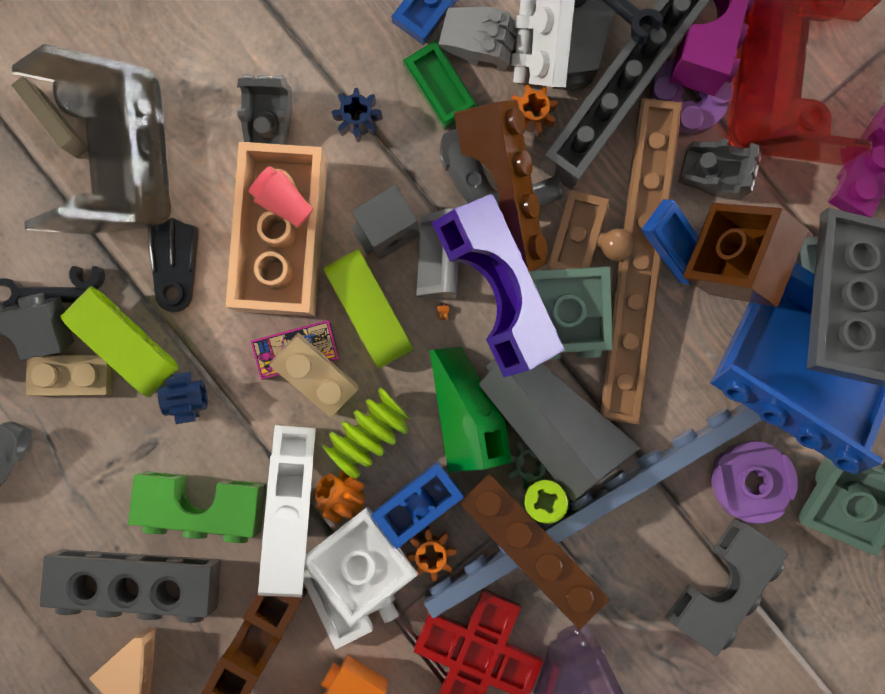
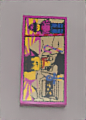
(318, 334)

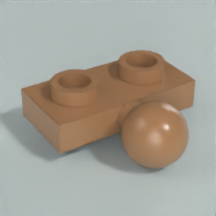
(582, 234)

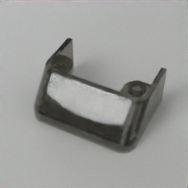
(123, 141)

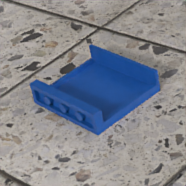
(770, 376)

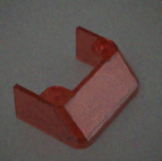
(770, 81)

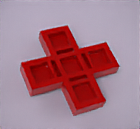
(480, 651)

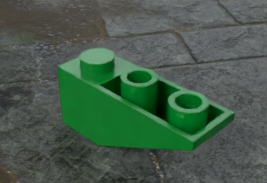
(469, 420)

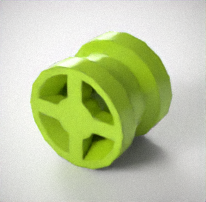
(549, 508)

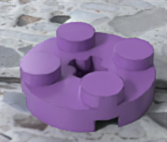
(695, 117)
(772, 495)

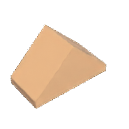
(130, 668)

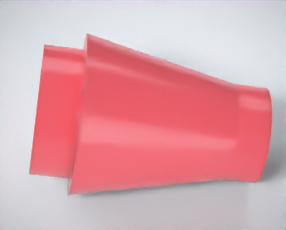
(278, 195)

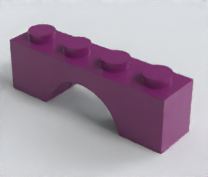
(709, 49)

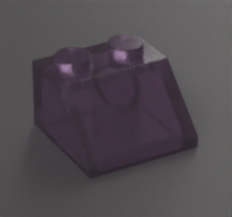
(576, 666)

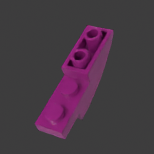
(863, 178)

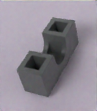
(35, 326)
(715, 617)

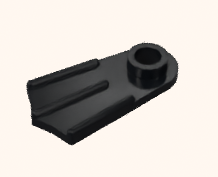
(173, 262)

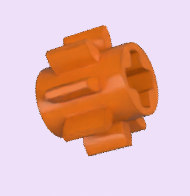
(539, 102)
(339, 496)
(439, 546)

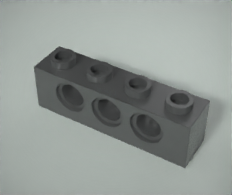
(66, 589)

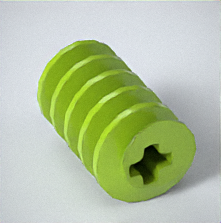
(367, 434)

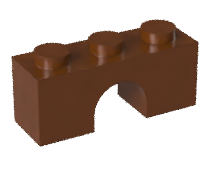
(253, 644)

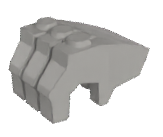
(479, 35)

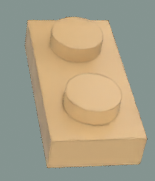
(68, 375)
(314, 375)

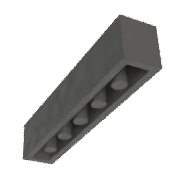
(618, 92)

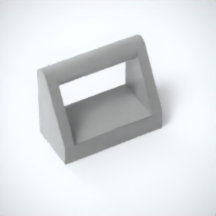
(436, 274)

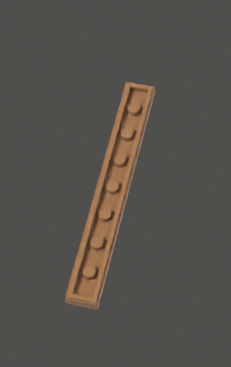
(639, 273)

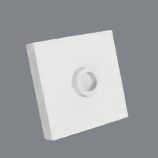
(358, 567)

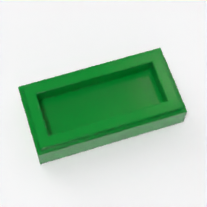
(438, 83)

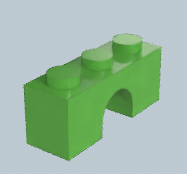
(162, 504)

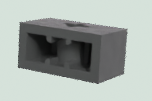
(385, 223)

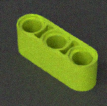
(368, 309)
(119, 341)

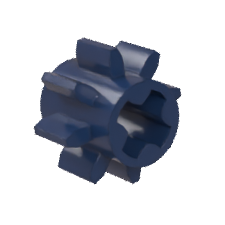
(347, 111)
(182, 398)

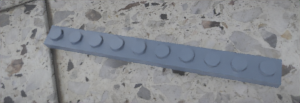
(588, 508)

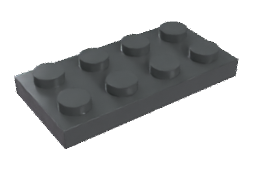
(849, 298)

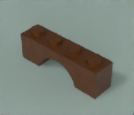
(496, 139)
(534, 551)

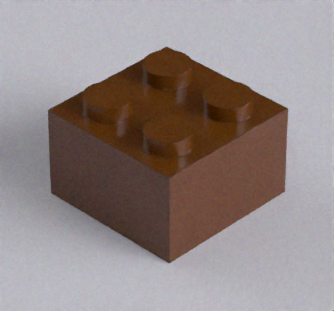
(746, 253)

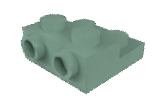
(578, 307)
(848, 506)

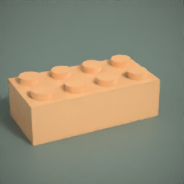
(270, 259)

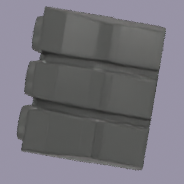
(265, 109)
(721, 168)

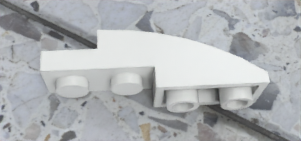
(287, 512)

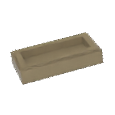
(50, 117)

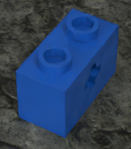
(417, 504)

